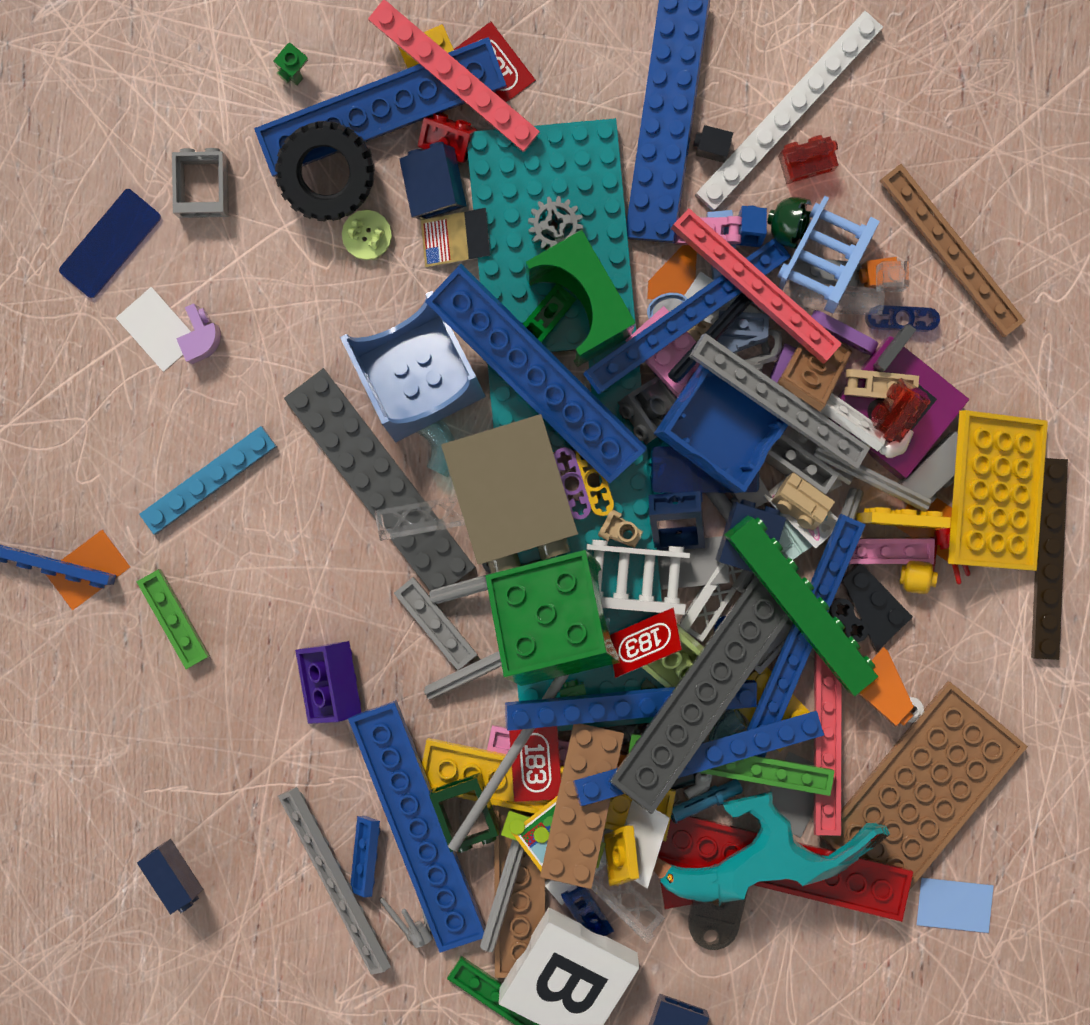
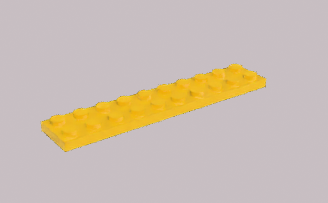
(449, 762)

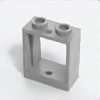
(199, 209)

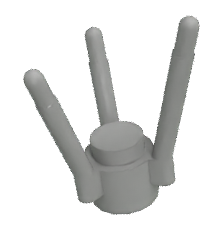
(416, 932)

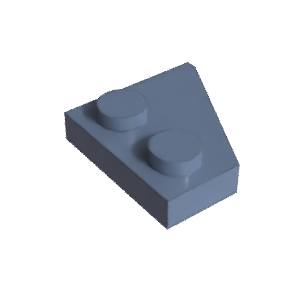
(745, 331)

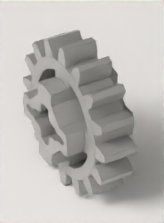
(545, 227)

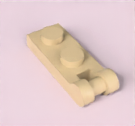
(875, 383)

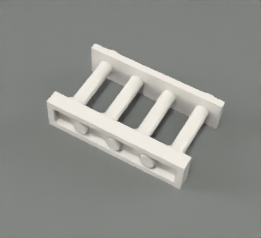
(850, 421)
(646, 601)

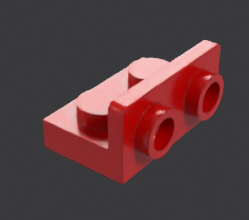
(452, 133)

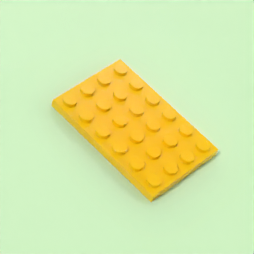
(997, 491)

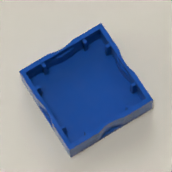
(720, 430)

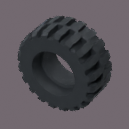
(290, 170)

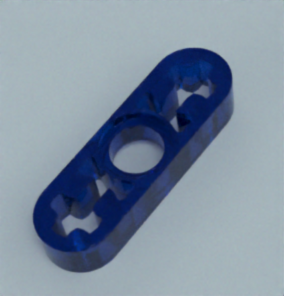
(920, 325)

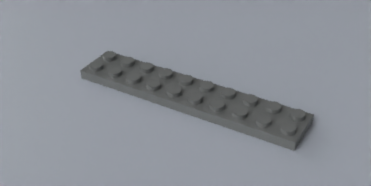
(375, 477)
(700, 697)

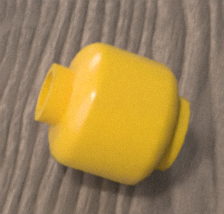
(918, 577)

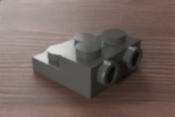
(647, 408)

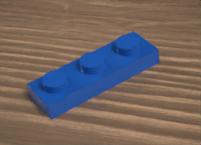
(365, 856)

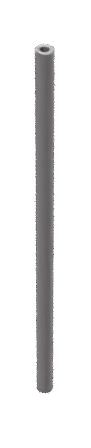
(500, 773)

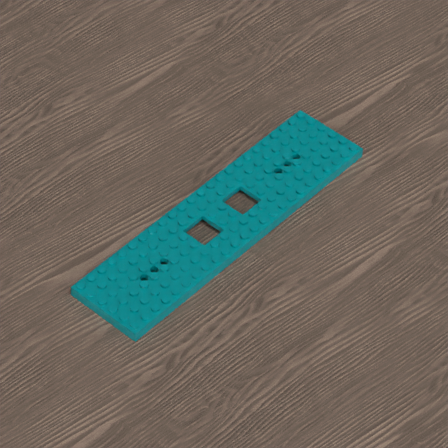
(584, 166)

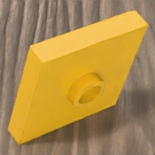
(621, 856)

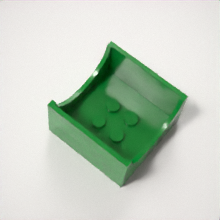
(579, 270)
(550, 619)

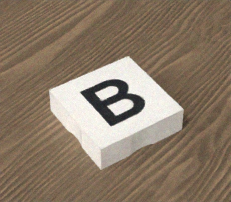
(568, 974)

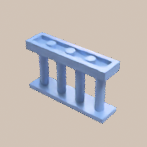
(842, 273)

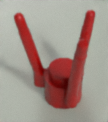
(943, 538)

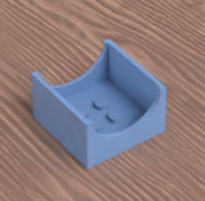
(414, 372)

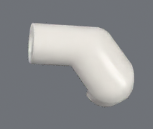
(895, 448)
(701, 785)

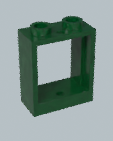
(457, 788)

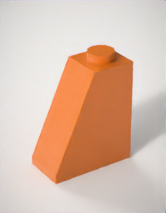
(888, 692)

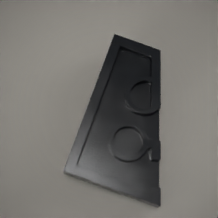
(875, 605)

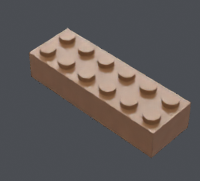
(579, 829)

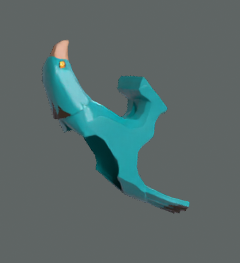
(768, 858)

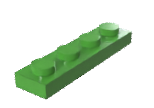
(173, 619)

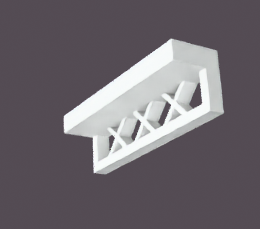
(700, 601)

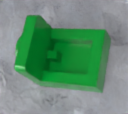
(289, 64)

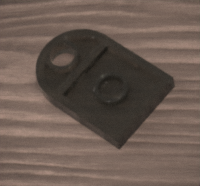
(723, 919)

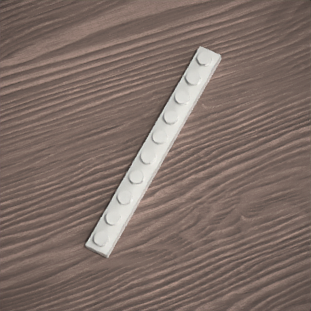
(789, 111)

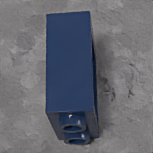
(688, 507)

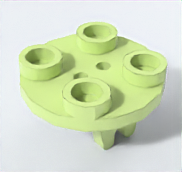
(377, 239)

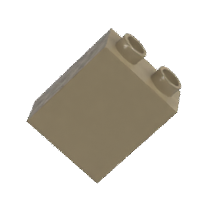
(510, 493)

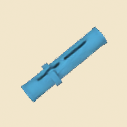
(714, 796)

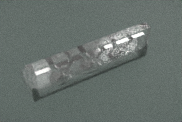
(420, 527)
(624, 913)

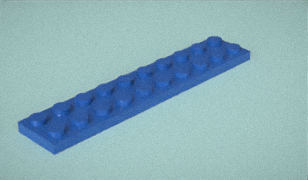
(384, 103)
(667, 119)
(535, 374)
(415, 826)

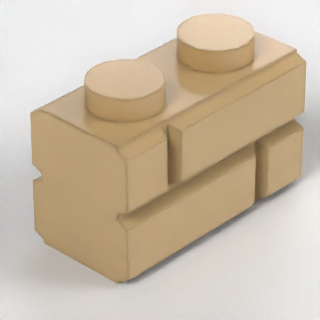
(802, 502)

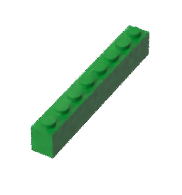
(801, 605)

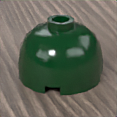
(790, 221)

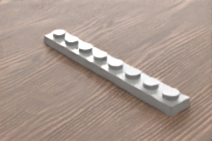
(779, 401)
(334, 881)

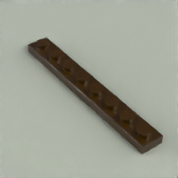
(1049, 573)

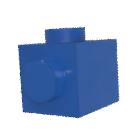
(753, 226)

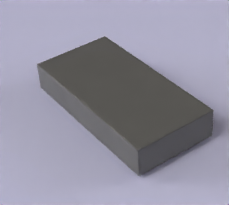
(894, 348)

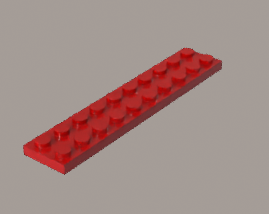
(862, 886)

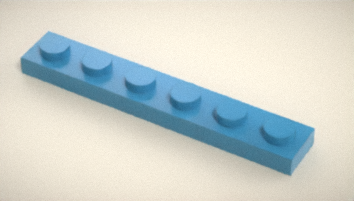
(208, 480)

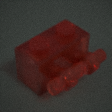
(808, 159)
(899, 410)

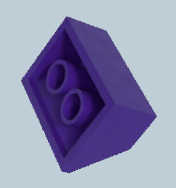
(328, 682)

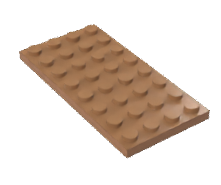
(931, 781)

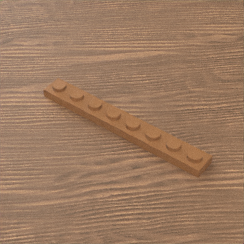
(952, 250)

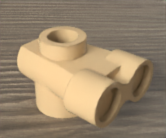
(616, 526)

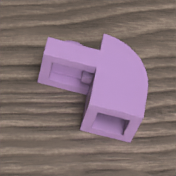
(201, 342)

